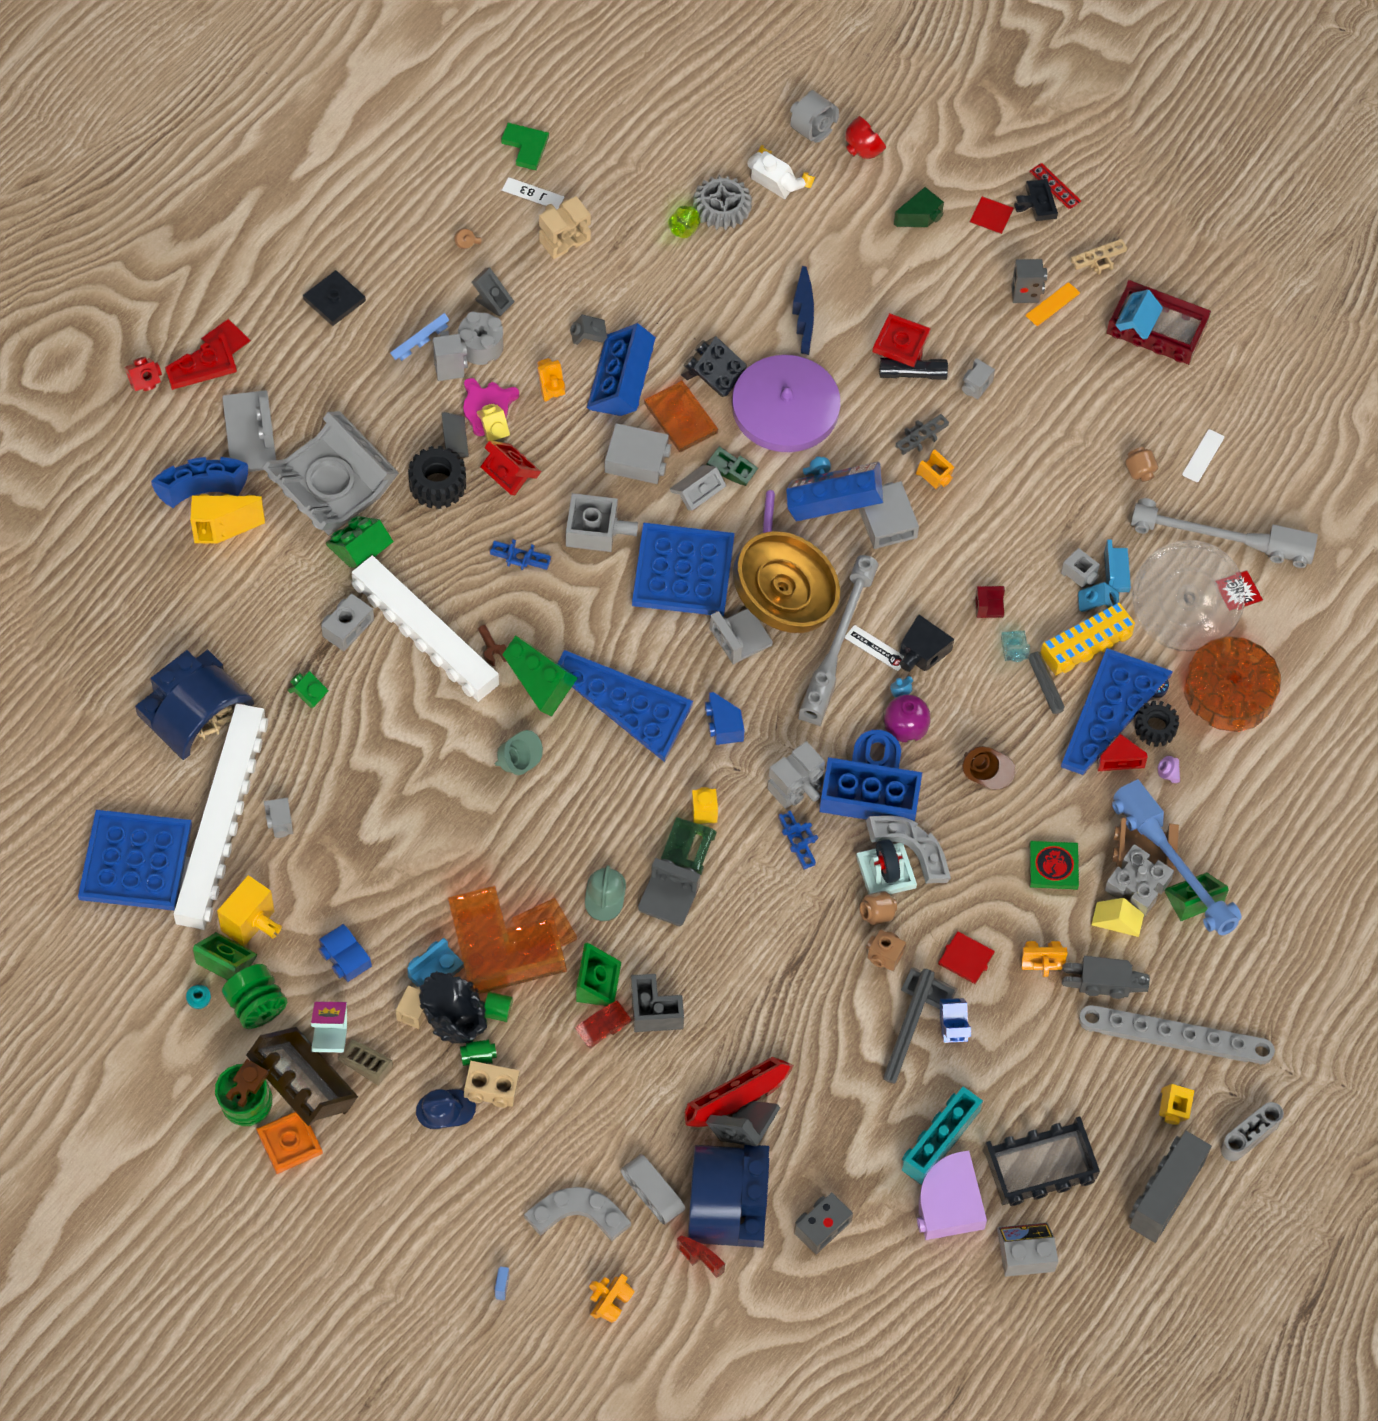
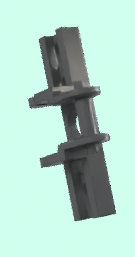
(925, 429)

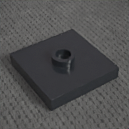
(334, 298)

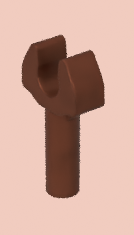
(492, 648)

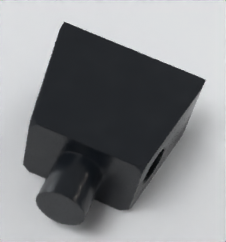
(924, 645)

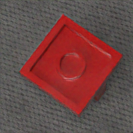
(901, 340)
(508, 466)

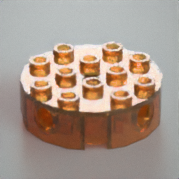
(1232, 683)

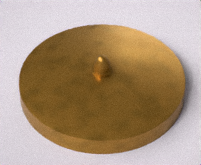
(786, 582)

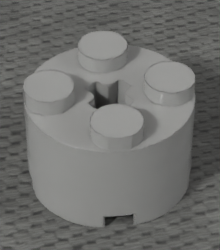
(813, 116)
(482, 337)

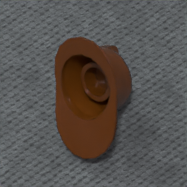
(988, 767)

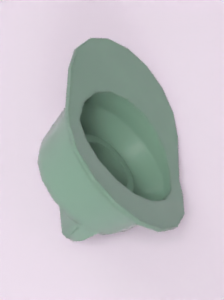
(520, 753)
(605, 894)

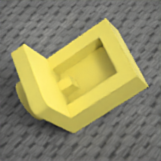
(493, 422)

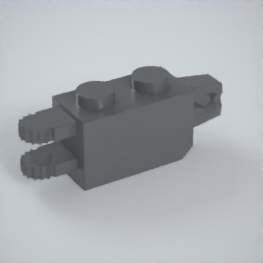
(1105, 977)

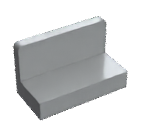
(699, 486)

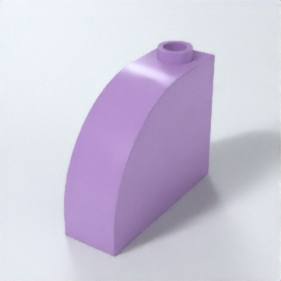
(950, 1199)

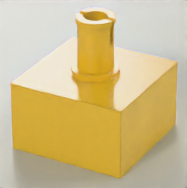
(247, 912)

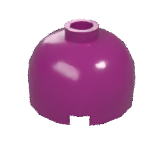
(907, 718)

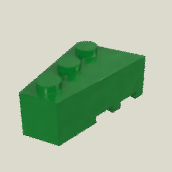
(539, 674)

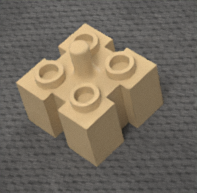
(564, 227)

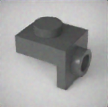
(588, 328)

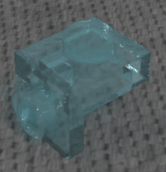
(1015, 646)

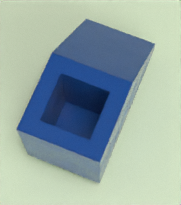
(726, 720)

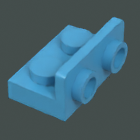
(437, 958)

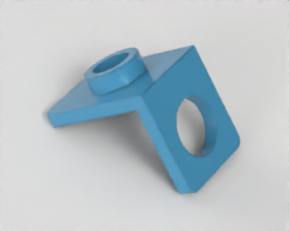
(1097, 596)

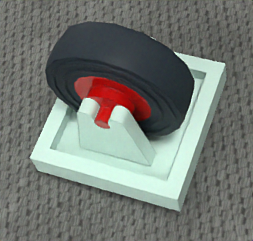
(886, 868)

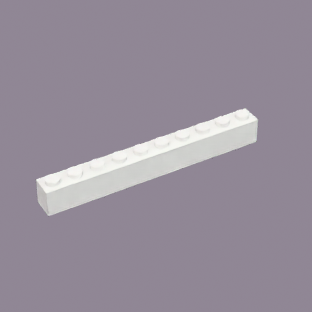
(220, 817)

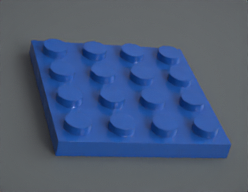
(683, 569)
(135, 860)

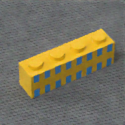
(1087, 639)

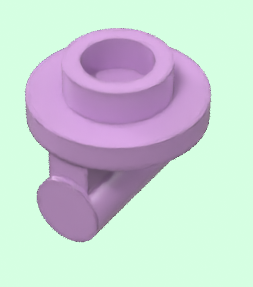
(1169, 769)

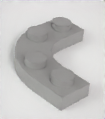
(908, 833)
(578, 1202)

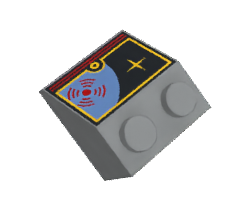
(1027, 1249)

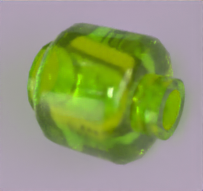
(685, 221)

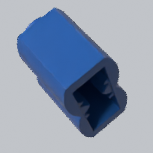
(344, 953)

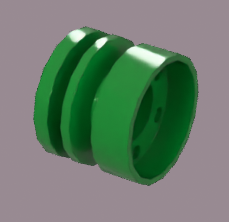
(254, 996)
(257, 1105)

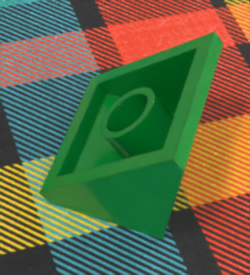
(1186, 901)
(222, 955)
(597, 977)

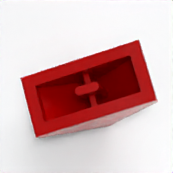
(1122, 755)

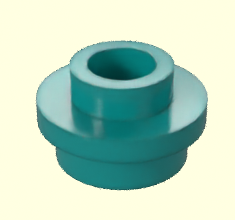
(201, 1002)

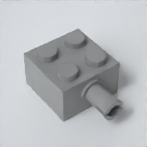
(595, 523)

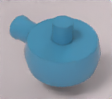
(818, 466)
(901, 686)

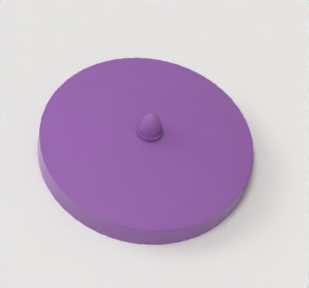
(786, 403)

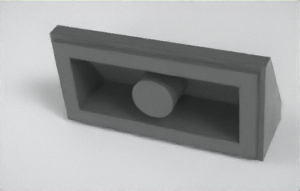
(455, 433)
(937, 991)

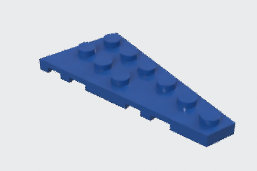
(1113, 701)
(636, 706)

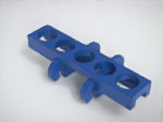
(512, 553)
(796, 827)

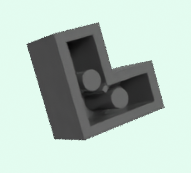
(654, 1011)

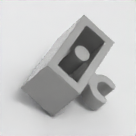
(449, 356)

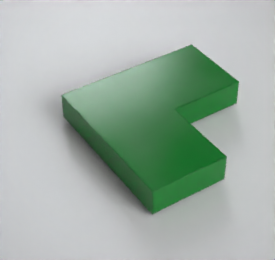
(529, 140)

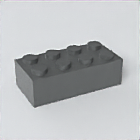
(1169, 1185)

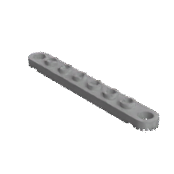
(1176, 1035)

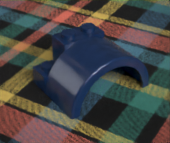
(187, 697)
(723, 1188)

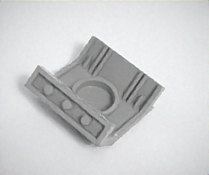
(333, 474)

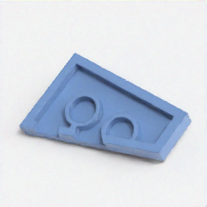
(420, 338)

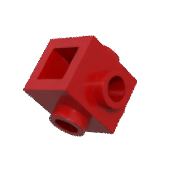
(136, 371)

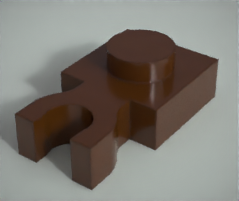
(248, 1079)

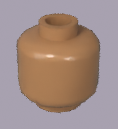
(1141, 464)
(878, 908)

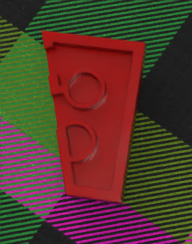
(204, 364)

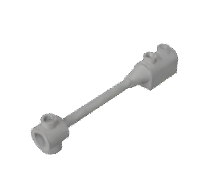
(1279, 544)
(824, 679)

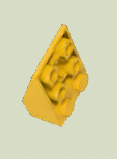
(224, 516)

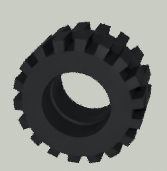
(439, 492)

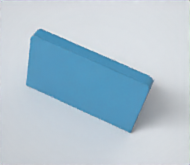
(1140, 313)
(1117, 567)

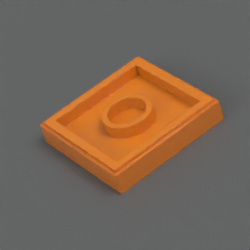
(289, 1142)

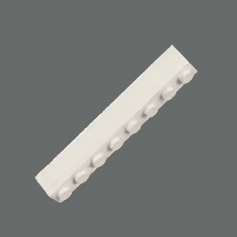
(425, 629)

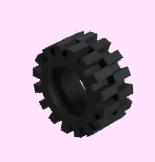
(1154, 735)

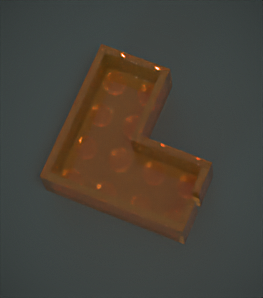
(502, 955)

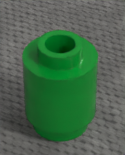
(478, 1051)

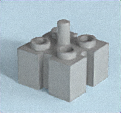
(797, 775)
(1139, 879)

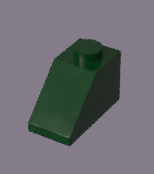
(920, 210)

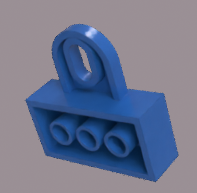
(869, 786)

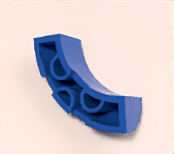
(200, 477)

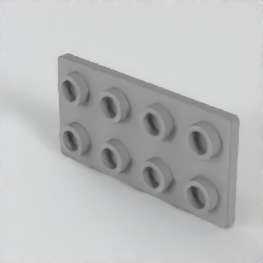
(249, 428)

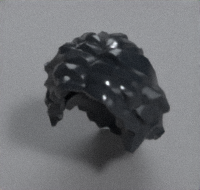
(452, 1008)

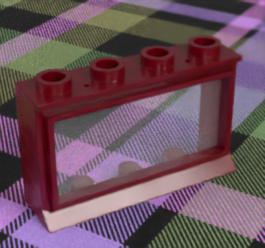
(1175, 331)

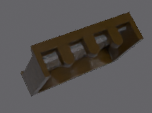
(302, 1075)

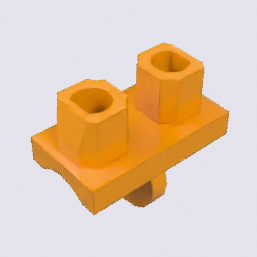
(550, 379)
(1043, 957)
(605, 1307)

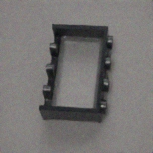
(1042, 1163)

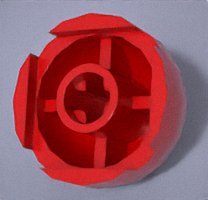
(863, 140)

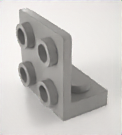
(739, 635)

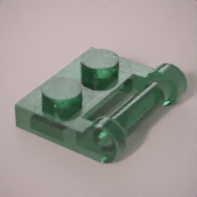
(681, 842)

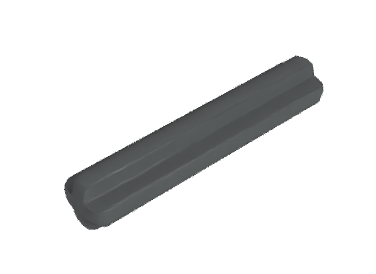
(1046, 682)

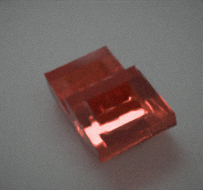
(602, 1023)
(696, 1251)

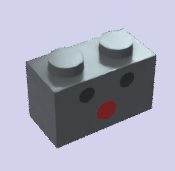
(1028, 280)
(823, 1222)

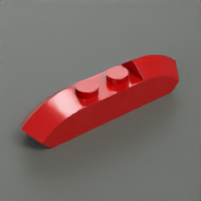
(737, 1092)

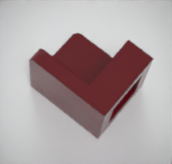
(989, 601)

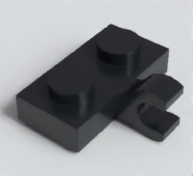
(1038, 198)

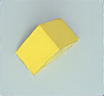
(1118, 916)

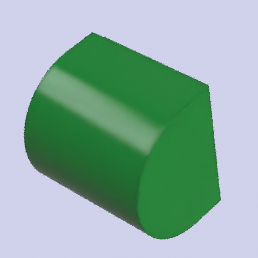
(498, 1006)

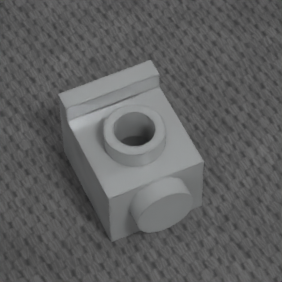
(978, 379)
(1081, 568)
(278, 817)

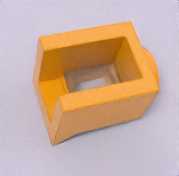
(936, 470)

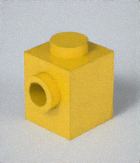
(704, 805)

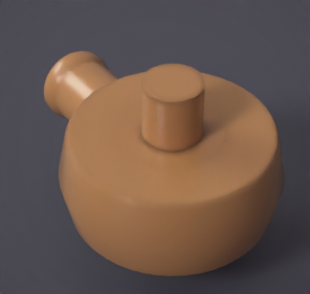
(465, 238)

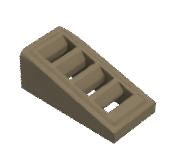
(375, 1076)

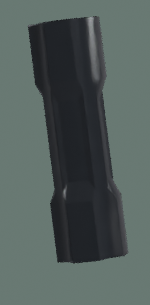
(932, 369)

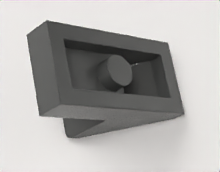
(492, 292)

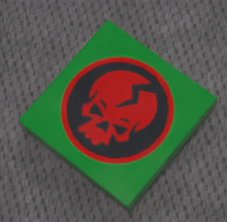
(1054, 865)

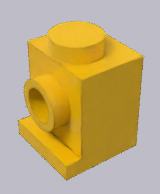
(1182, 1101)

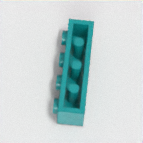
(942, 1135)

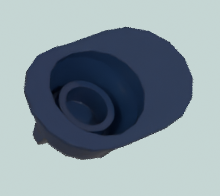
(445, 1109)

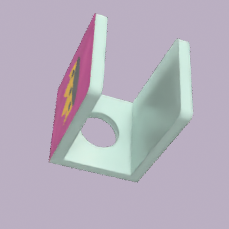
(330, 1026)

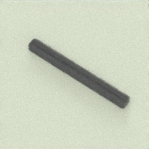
(909, 1026)

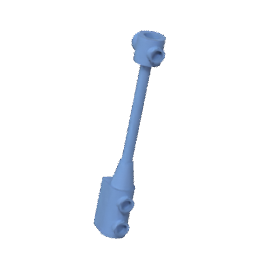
(1147, 817)

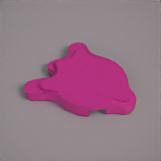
(480, 397)

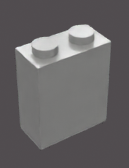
(637, 453)
(891, 520)

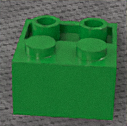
(359, 540)

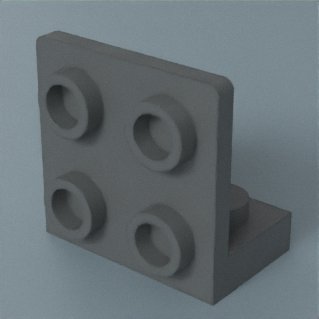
(746, 1125)

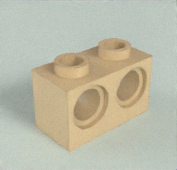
(493, 1077)

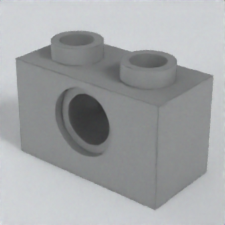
(342, 633)

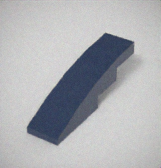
(804, 307)

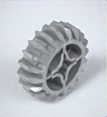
(733, 196)

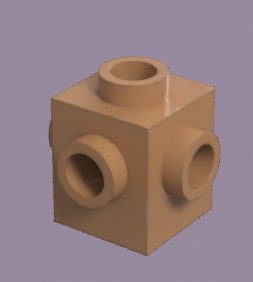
(885, 949)

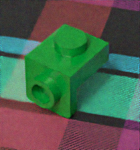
(308, 688)

